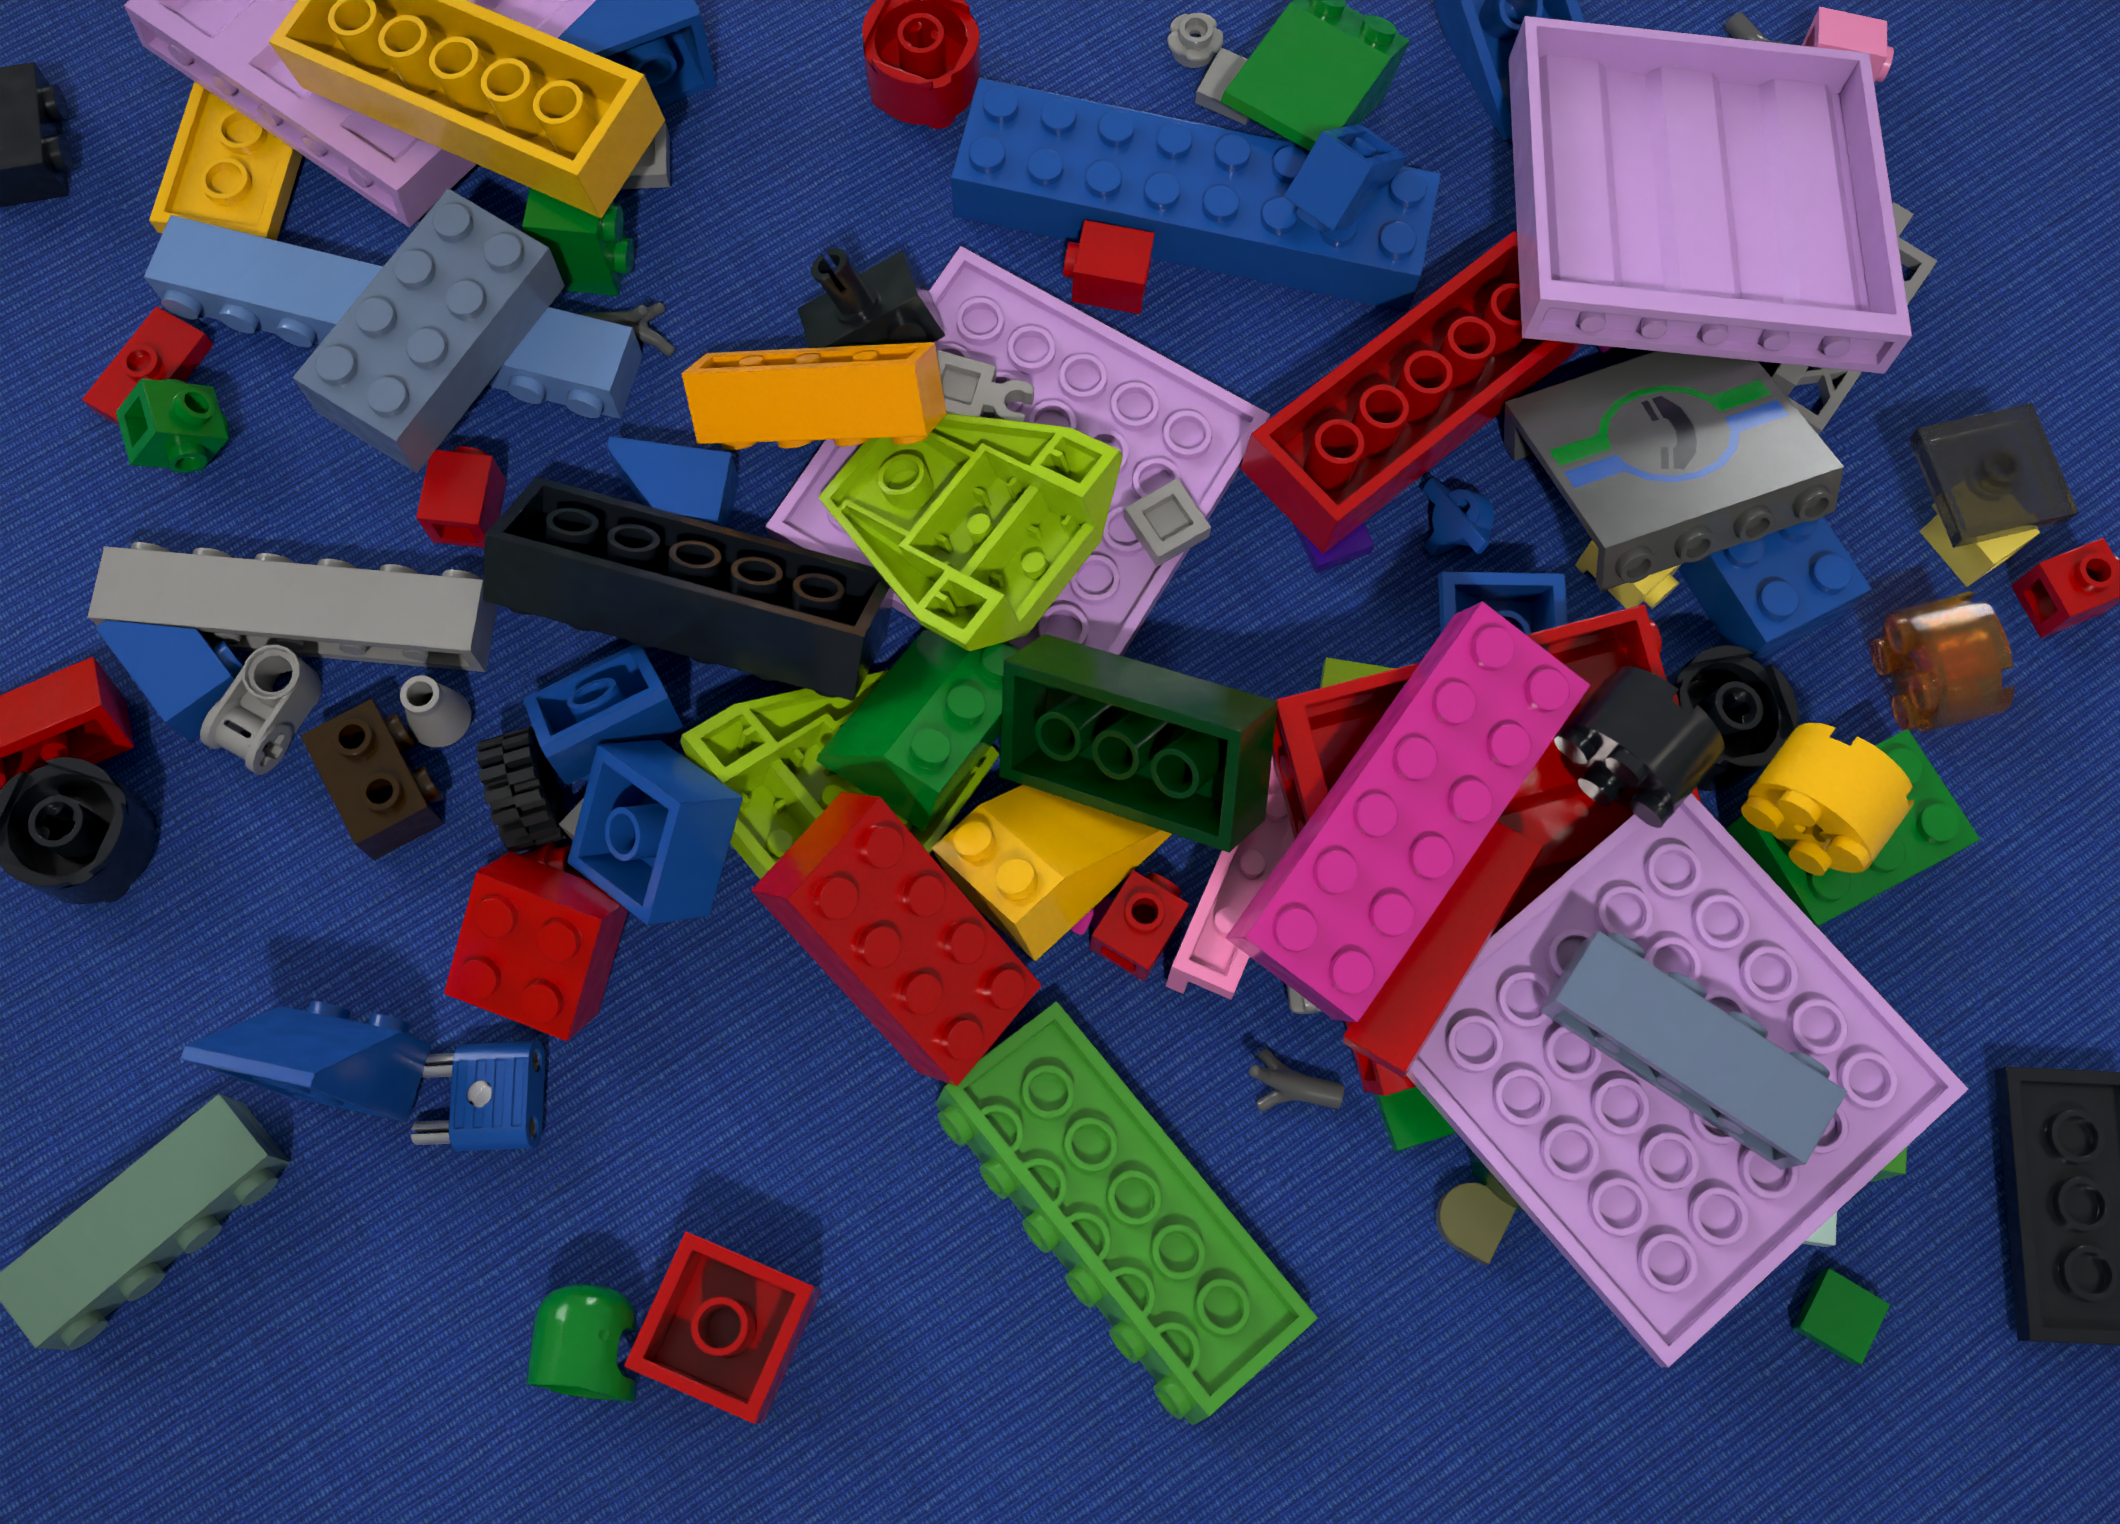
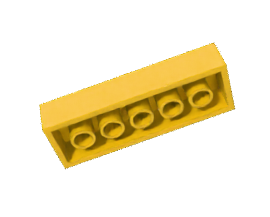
(479, 90)

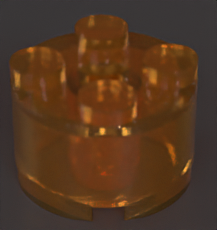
(1944, 662)

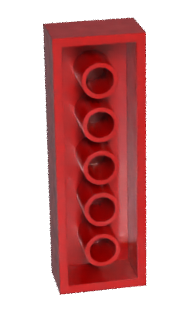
(1402, 401)

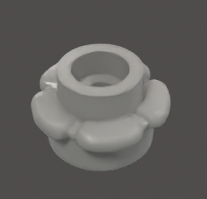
(1190, 50)

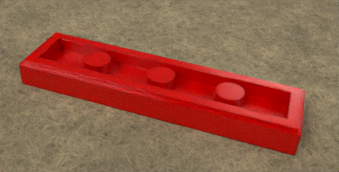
(1443, 952)

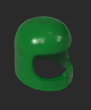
(578, 1343)

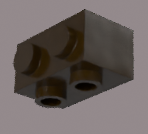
(374, 779)

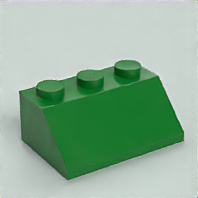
(923, 726)

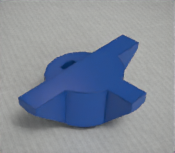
(1452, 523)

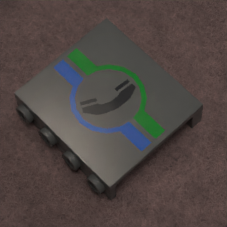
(1675, 458)

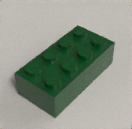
(1137, 740)

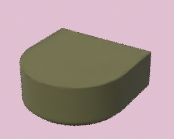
(1473, 1220)

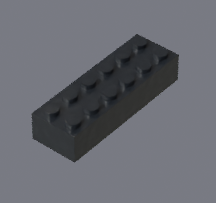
(688, 587)

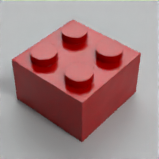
(536, 945)
(723, 1328)

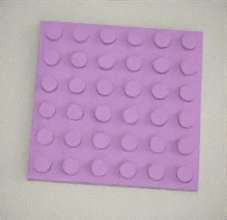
(1086, 380)
(1617, 1174)

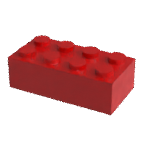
(897, 936)

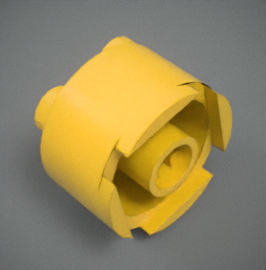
(1829, 800)

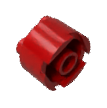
(921, 59)

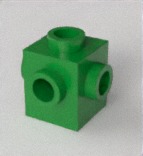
(172, 425)

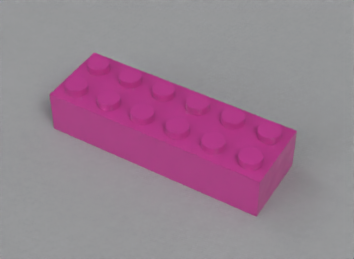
(1408, 813)

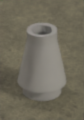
(434, 712)

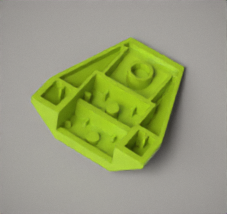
(977, 520)
(769, 758)

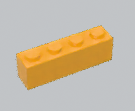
(816, 395)

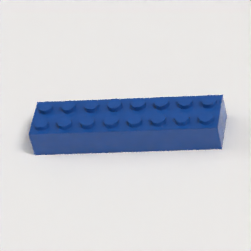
(1202, 189)

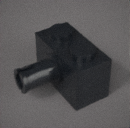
(871, 307)

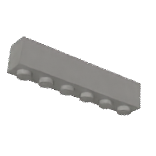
(304, 607)

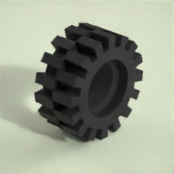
(521, 790)

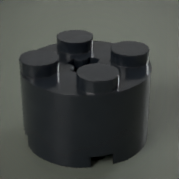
(1745, 702)
(1640, 745)
(74, 832)

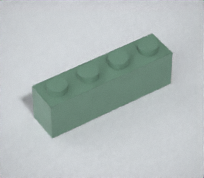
(140, 1224)

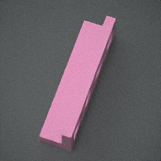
(1205, 953)

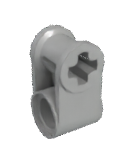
(265, 714)

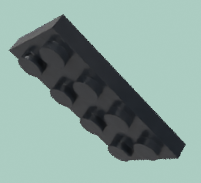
(2062, 1201)

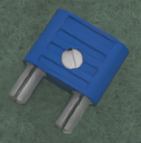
(493, 1097)

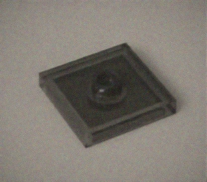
(1993, 475)

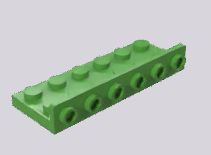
(1123, 1215)

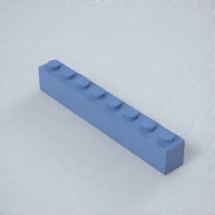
(306, 292)

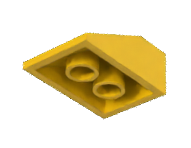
(1041, 862)

